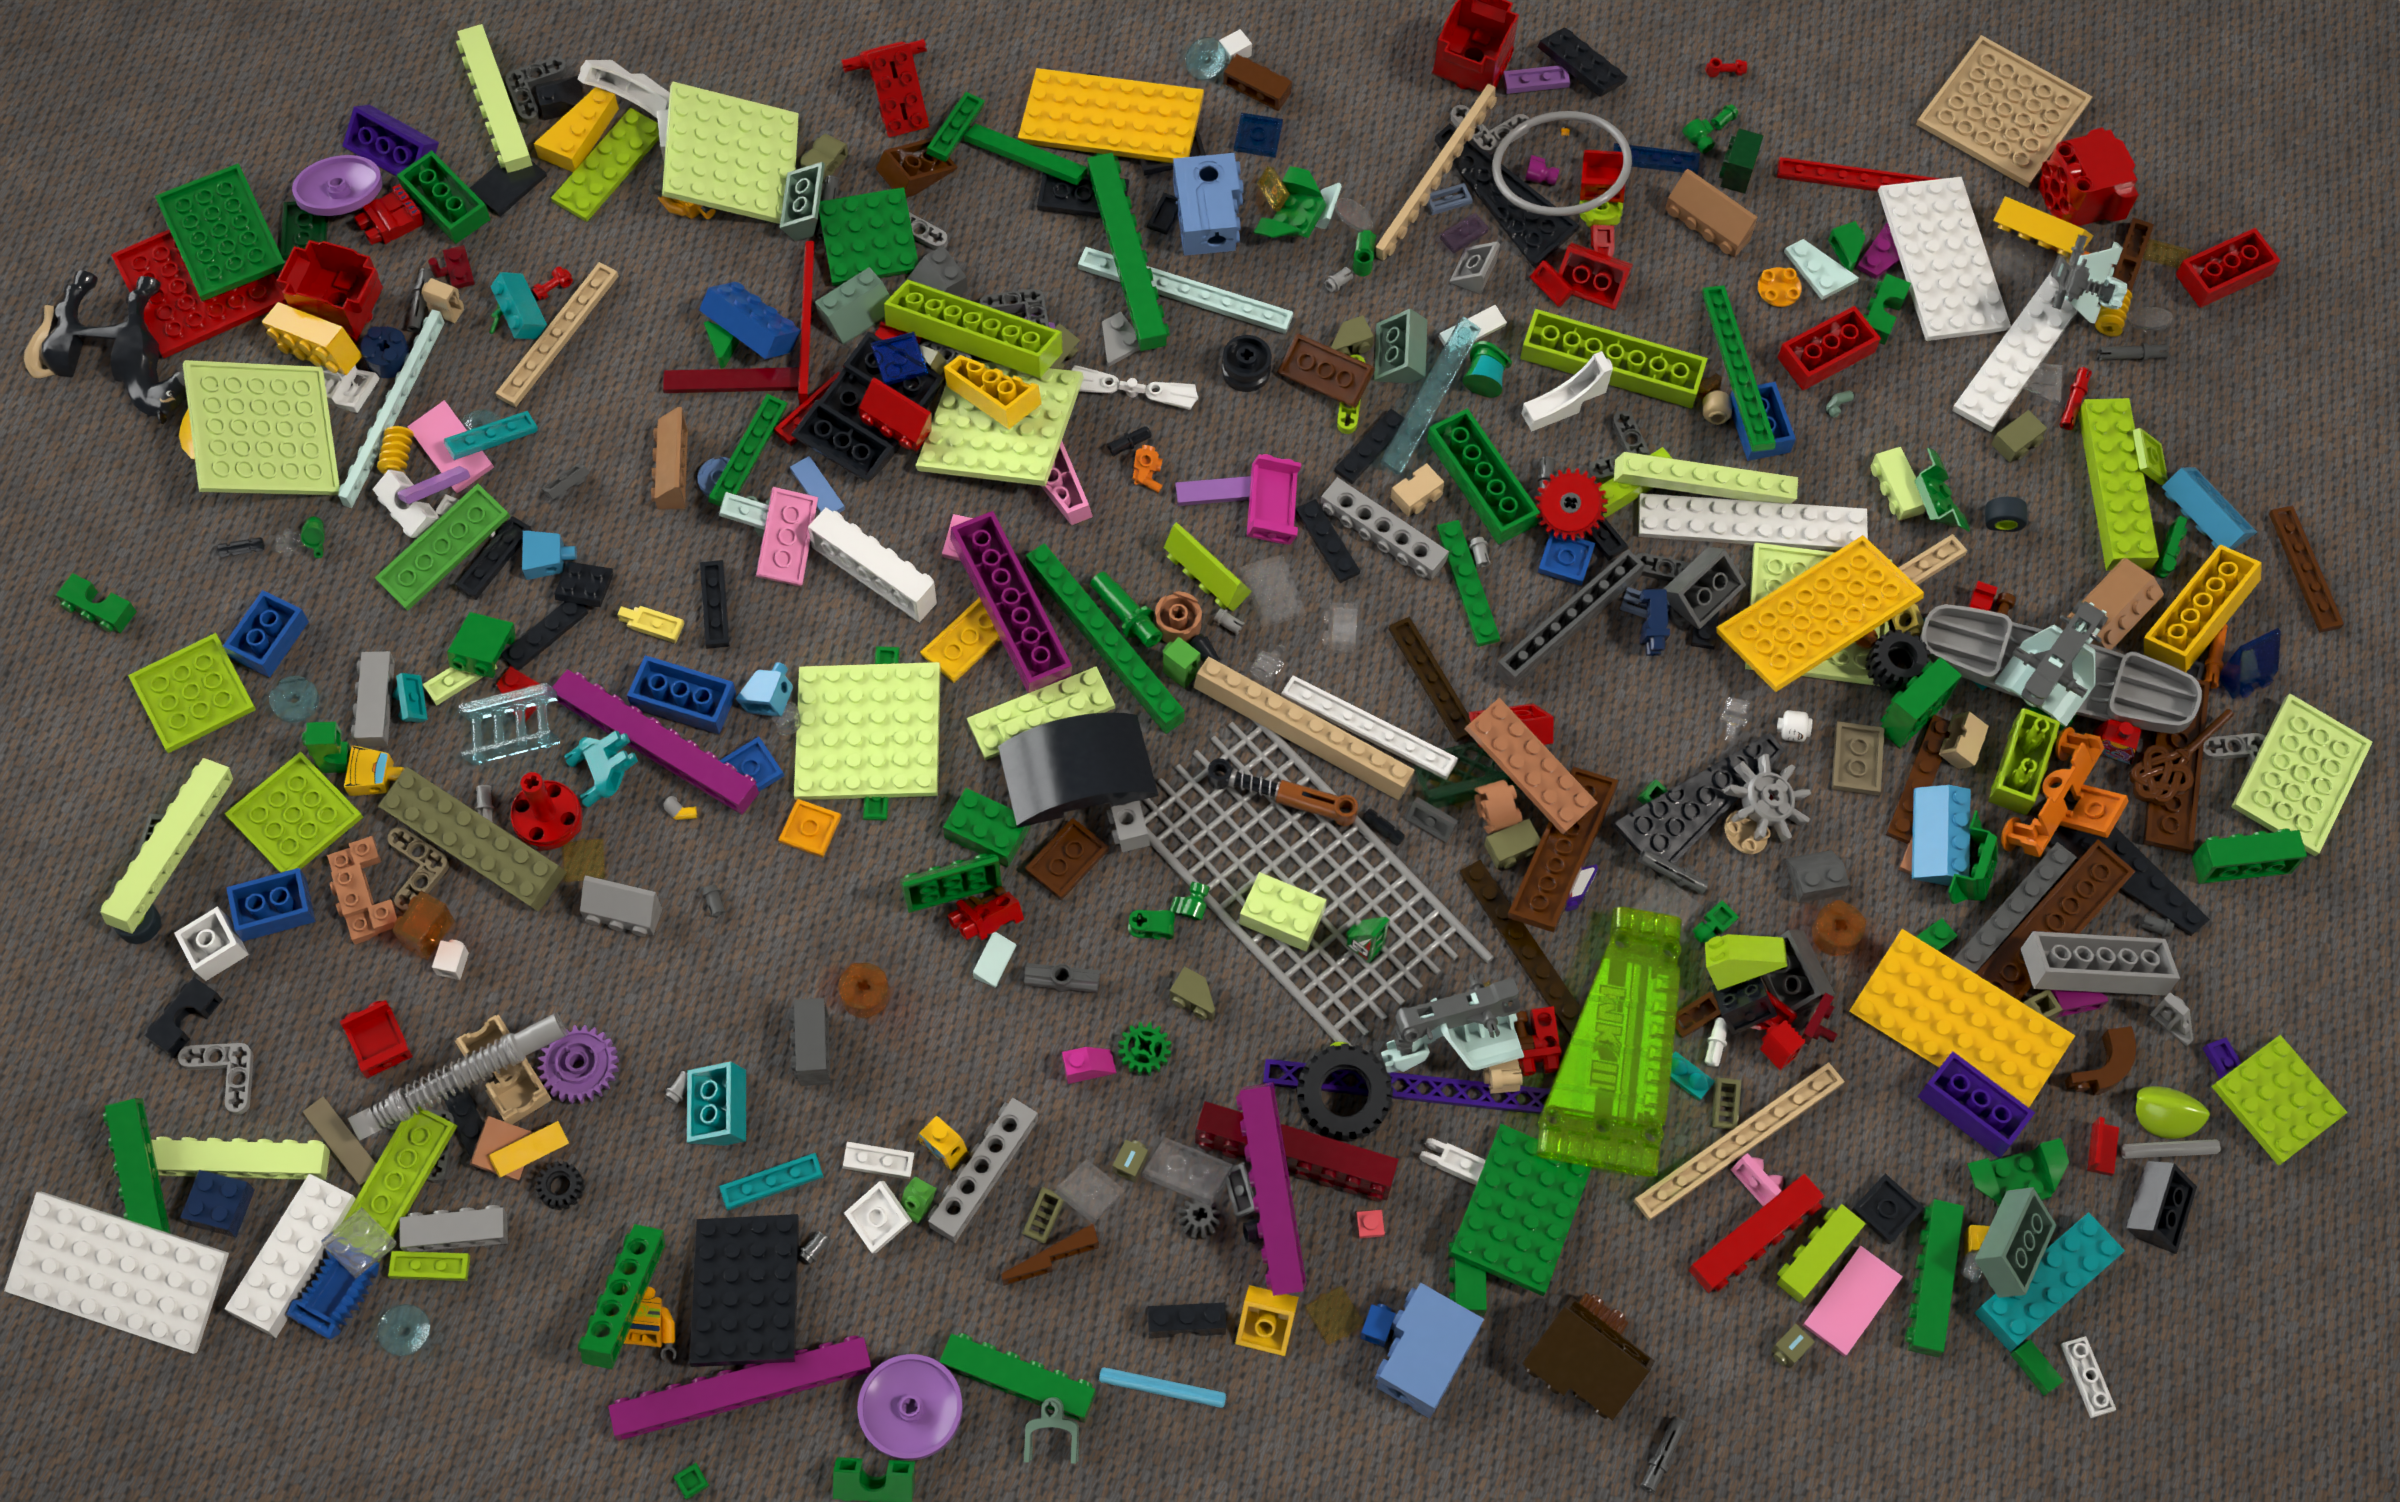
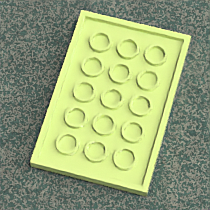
(2302, 773)

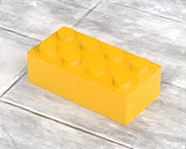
(311, 339)

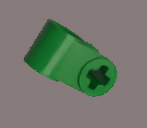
(1154, 924)

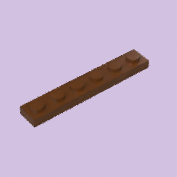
(2306, 569)
(1921, 775)

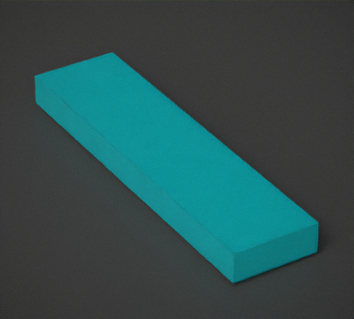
(490, 435)
(771, 1181)

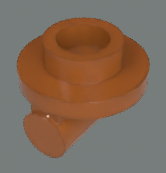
(1868, 640)

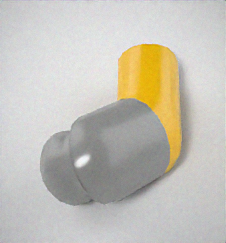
(677, 811)

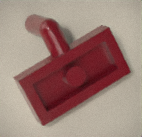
(456, 267)
(1814, 1028)

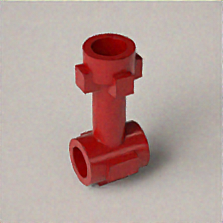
(1715, 66)
(561, 277)

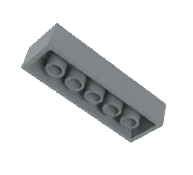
(2099, 963)

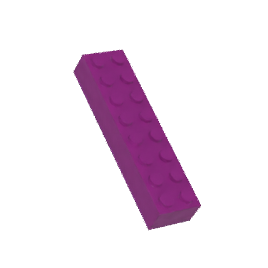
(1010, 602)
(1273, 1189)

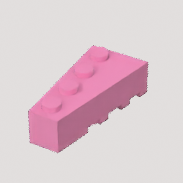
(1066, 490)

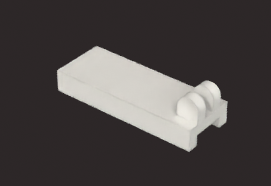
(878, 1160)

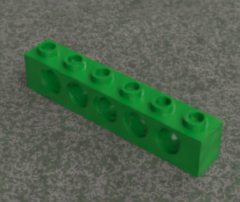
(622, 1296)

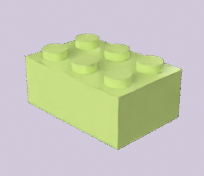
(1282, 911)

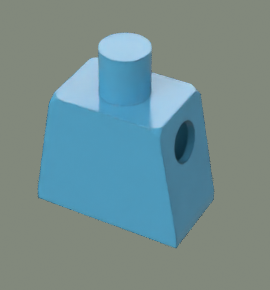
(544, 554)
(766, 692)

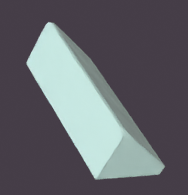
(1330, 196)
(994, 959)

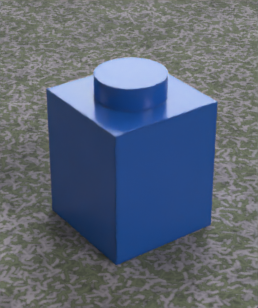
(1378, 1324)

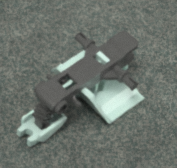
(2088, 280)
(2056, 665)
(1473, 1022)

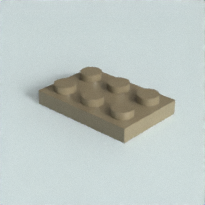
(1858, 758)

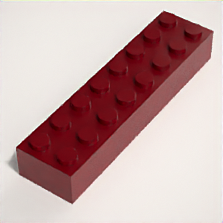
(1306, 1154)

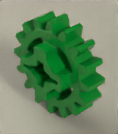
(1136, 1054)

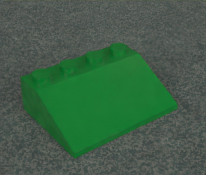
(951, 882)

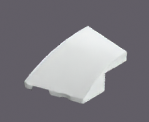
(345, 396)

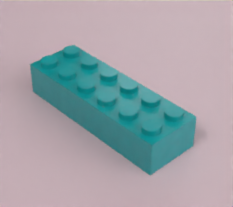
(2060, 1275)

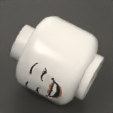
(1794, 726)

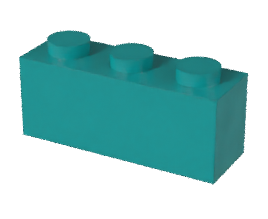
(518, 305)

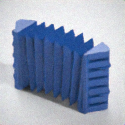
(331, 1297)

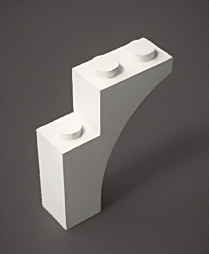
(633, 87)
(1568, 397)

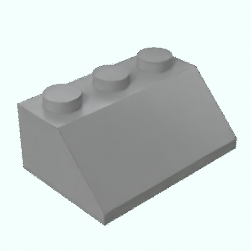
(620, 906)

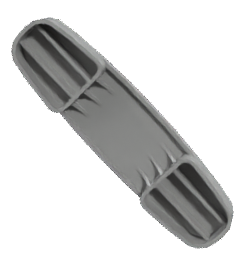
(2126, 686)

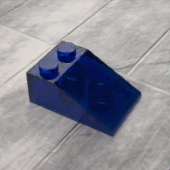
(2252, 665)

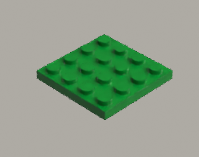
(868, 233)

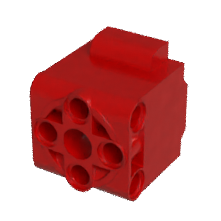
(1480, 32)
(2089, 179)
(331, 274)

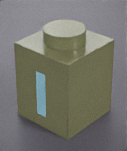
(1130, 1160)
(1792, 1346)

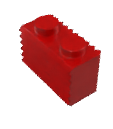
(1781, 1044)

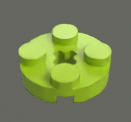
(1609, 215)

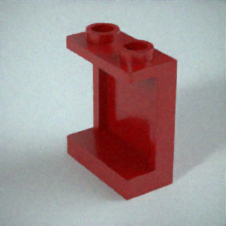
(1600, 173)
(376, 1038)

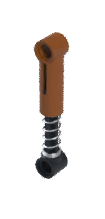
(1285, 793)

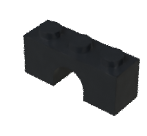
(193, 999)
(1202, 1318)

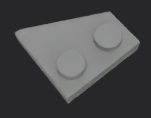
(1119, 338)
(2175, 1017)

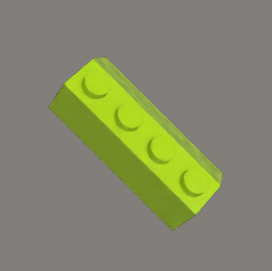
(1206, 568)

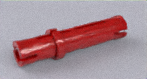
(2077, 392)

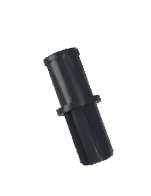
(1129, 440)

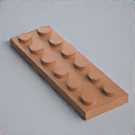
(1531, 765)

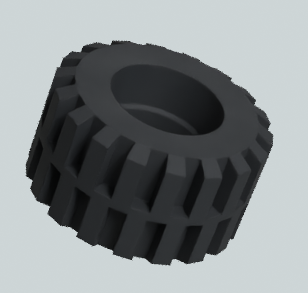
(1902, 646)

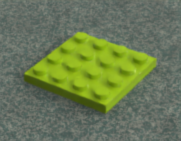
(192, 693)
(294, 815)
(2279, 1100)

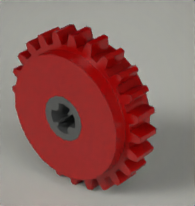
(1567, 520)

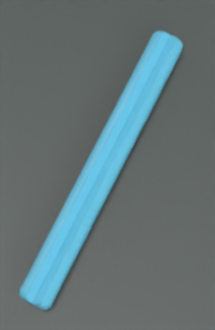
(1162, 1387)

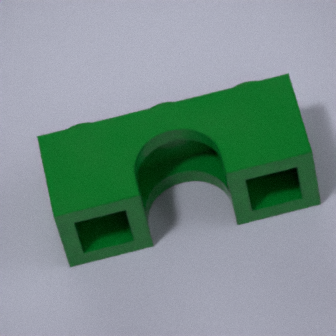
(1889, 295)
(111, 614)
(325, 746)
(853, 1483)

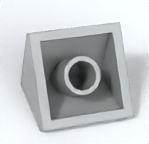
(1476, 266)

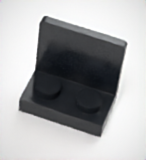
(1744, 1004)

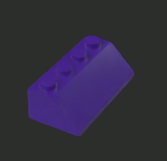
(385, 139)
(1976, 1104)

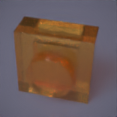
(1709, 385)

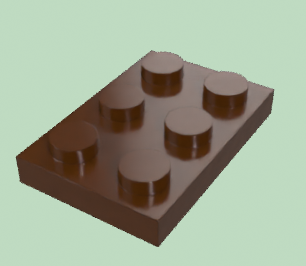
(1066, 859)

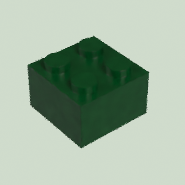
(1740, 160)

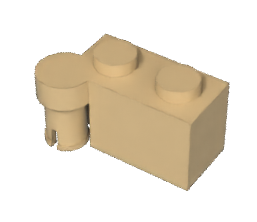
(1503, 1077)

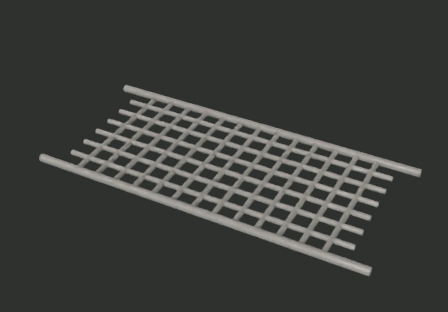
(1374, 841)

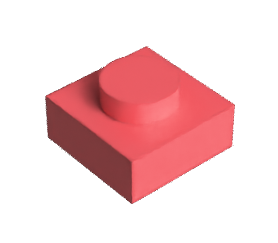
(1370, 1224)

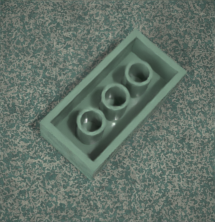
(2015, 1242)

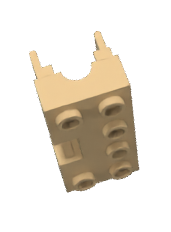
(518, 1087)

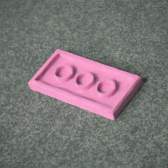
(430, 433)
(786, 537)
(1852, 1301)

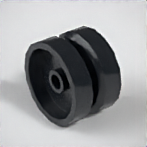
(1246, 363)

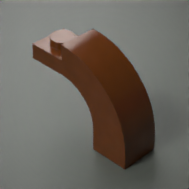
(2120, 1056)

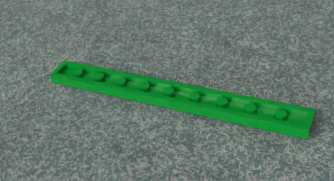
(1738, 369)

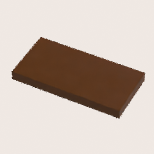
(1326, 370)

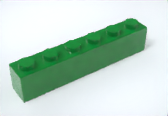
(136, 1164)
(1935, 1278)
(1016, 1376)

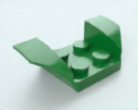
(1300, 209)
(1937, 494)
(1982, 873)
(2035, 1168)

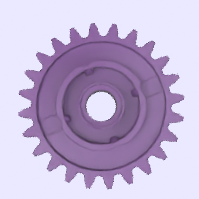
(582, 1081)

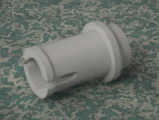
(1334, 282)
(1480, 553)
(1228, 621)
(678, 1089)

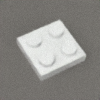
(878, 1217)

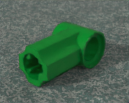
(1364, 253)

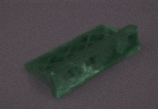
(1464, 790)

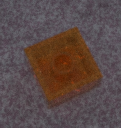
(423, 925)

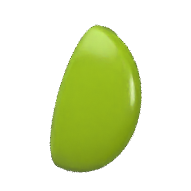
(2169, 1112)

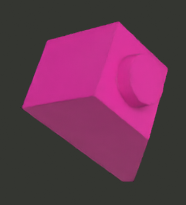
(1087, 1063)

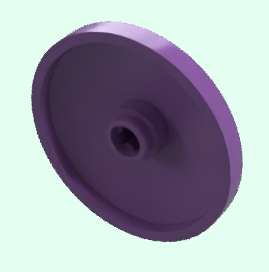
(337, 185)
(910, 1407)

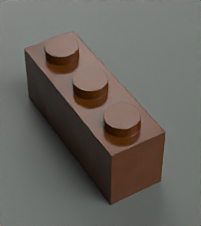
(1257, 82)

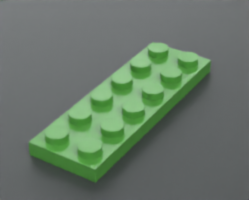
(442, 547)

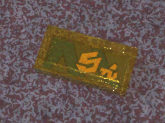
(1273, 188)
(2166, 253)

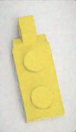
(652, 623)

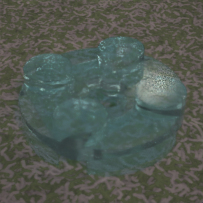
(284, 692)

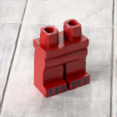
(389, 216)

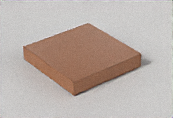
(493, 1137)

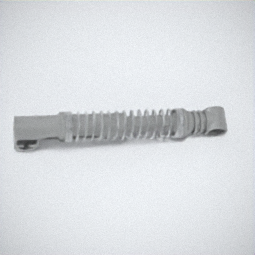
(509, 1049)

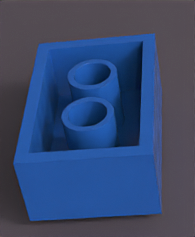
(1778, 421)
(265, 633)
(270, 904)

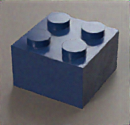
(217, 1203)

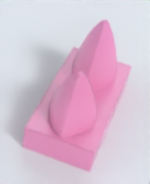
(1751, 1174)

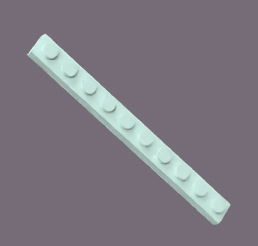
(1196, 293)
(388, 414)

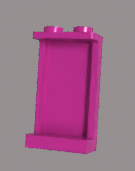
(1273, 499)

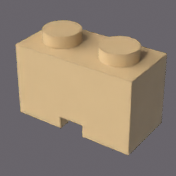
(1414, 494)
(1965, 740)

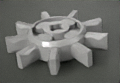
(1768, 799)

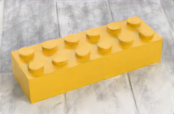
(2202, 608)

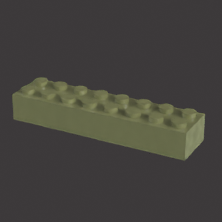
(472, 839)

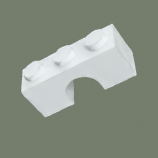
(414, 517)

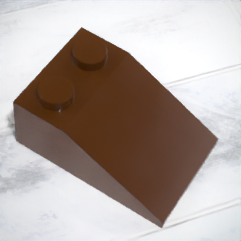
(912, 167)

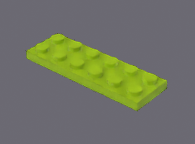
(607, 165)
(403, 1169)

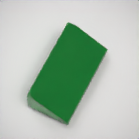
(2037, 1367)

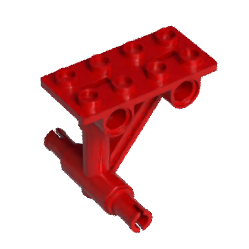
(895, 83)

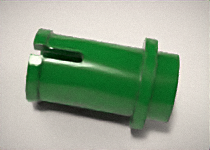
(1729, 113)

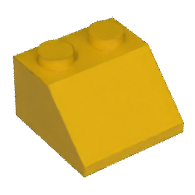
(1266, 1320)

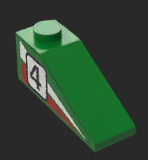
(1368, 937)

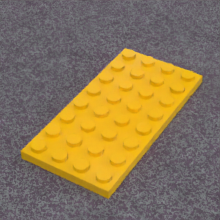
(1111, 116)
(1819, 613)
(1946, 1008)

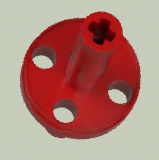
(545, 813)

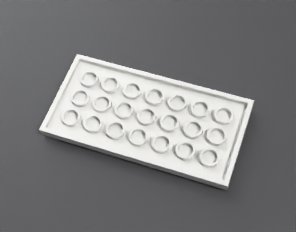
(1944, 258)
(116, 1272)

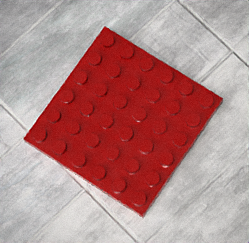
(176, 312)

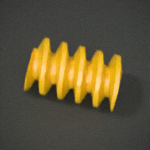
(2112, 320)
(395, 449)

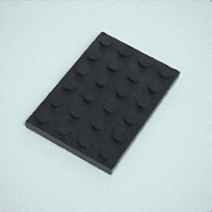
(745, 1290)

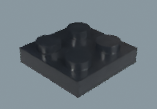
(584, 584)
(1887, 1209)

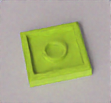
(2150, 456)

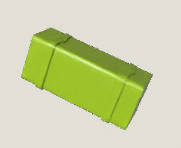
(2024, 761)

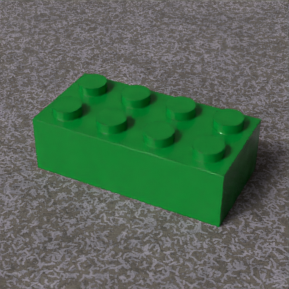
(443, 197)
(2249, 856)

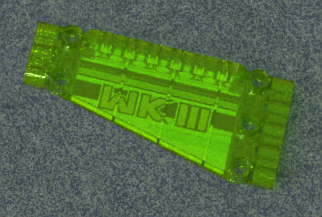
(1619, 1053)

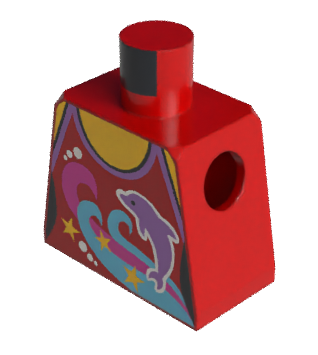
(2118, 739)

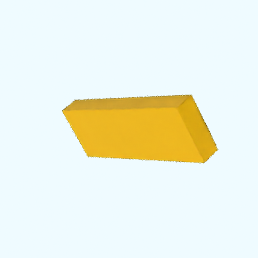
(528, 1149)

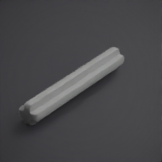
(2174, 1148)

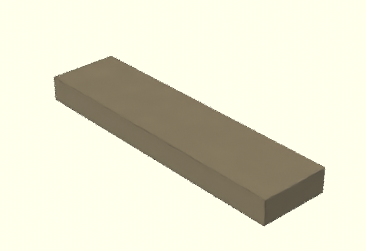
(340, 1140)

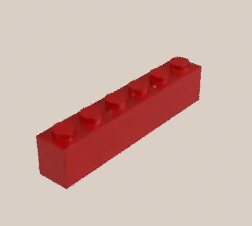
(1756, 1234)

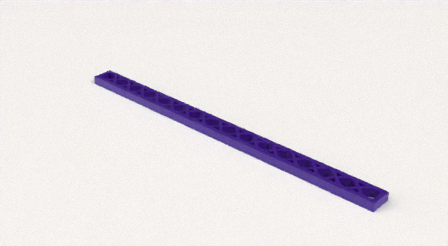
(1417, 1096)

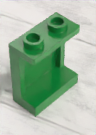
(480, 644)

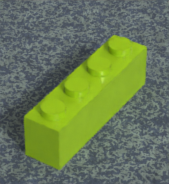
(1621, 494)
(1821, 1252)

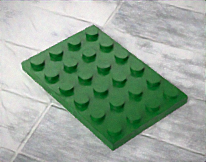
(220, 232)
(1519, 1212)

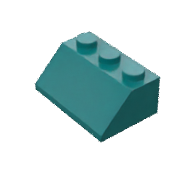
(716, 1104)

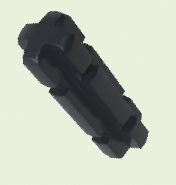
(240, 547)
(1383, 827)

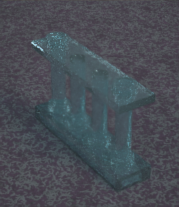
(497, 707)

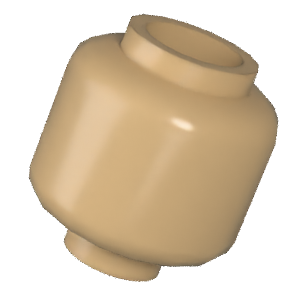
(1717, 407)

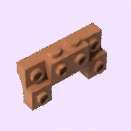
(354, 894)

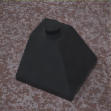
(559, 96)

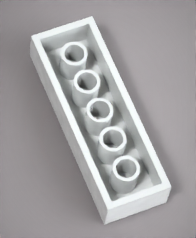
(873, 564)
(290, 1256)

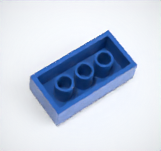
(750, 320)
(682, 694)

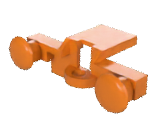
(2096, 808)

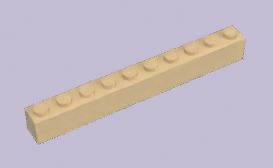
(1303, 728)

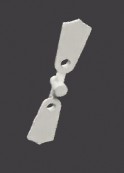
(1173, 394)

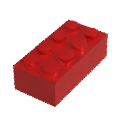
(2227, 267)
(1828, 348)

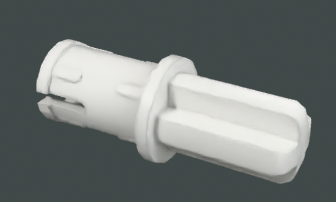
(1716, 1042)

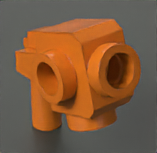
(1146, 465)

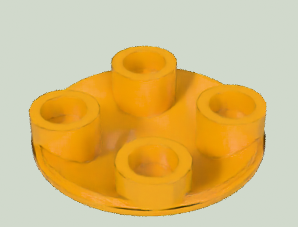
(1779, 286)

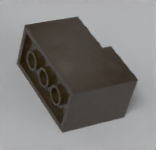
(1588, 1358)

